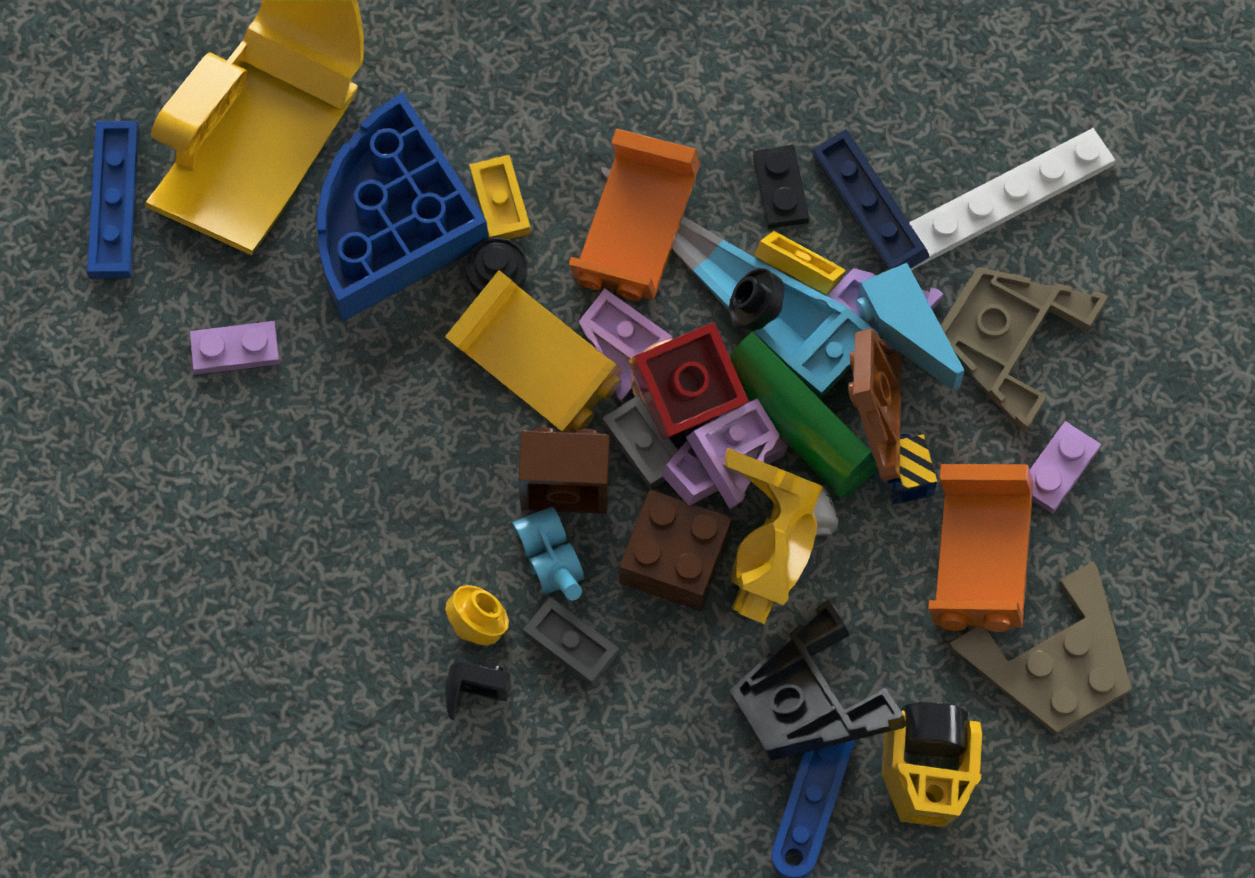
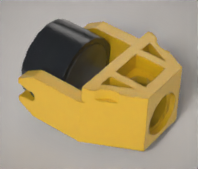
(930, 793)

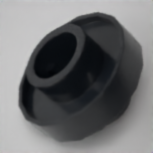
(495, 255)
(757, 299)

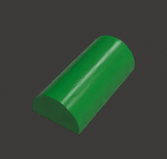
(803, 418)

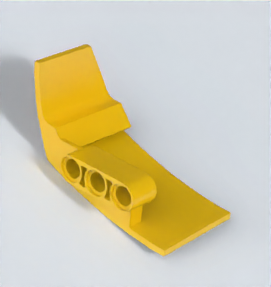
(258, 120)

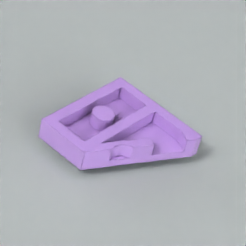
(619, 334)

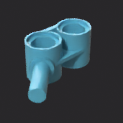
(547, 555)

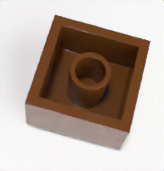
(564, 470)
(675, 550)

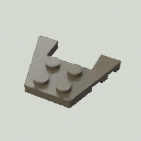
(995, 325)
(1066, 674)

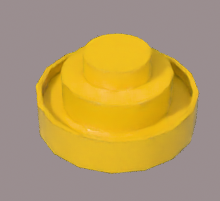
(476, 615)

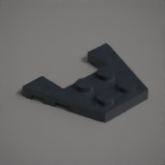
(793, 704)

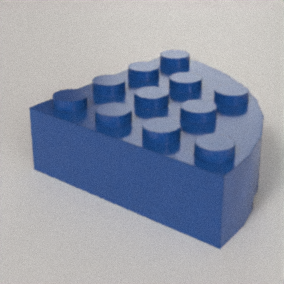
(391, 211)

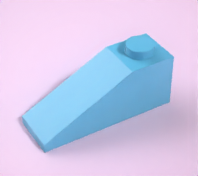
(908, 324)

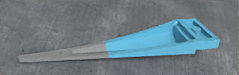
(811, 331)

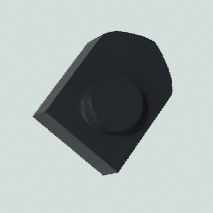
(482, 680)

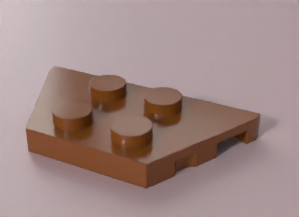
(878, 398)

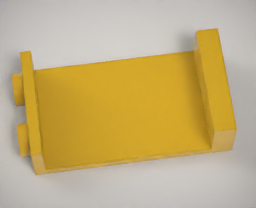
(535, 354)

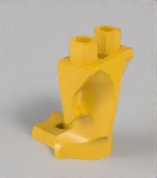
(778, 551)

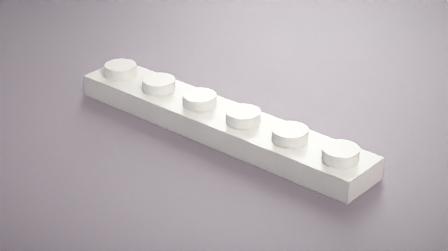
(1012, 193)

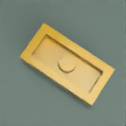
(500, 198)
(799, 263)

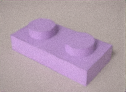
(234, 347)
(1061, 465)

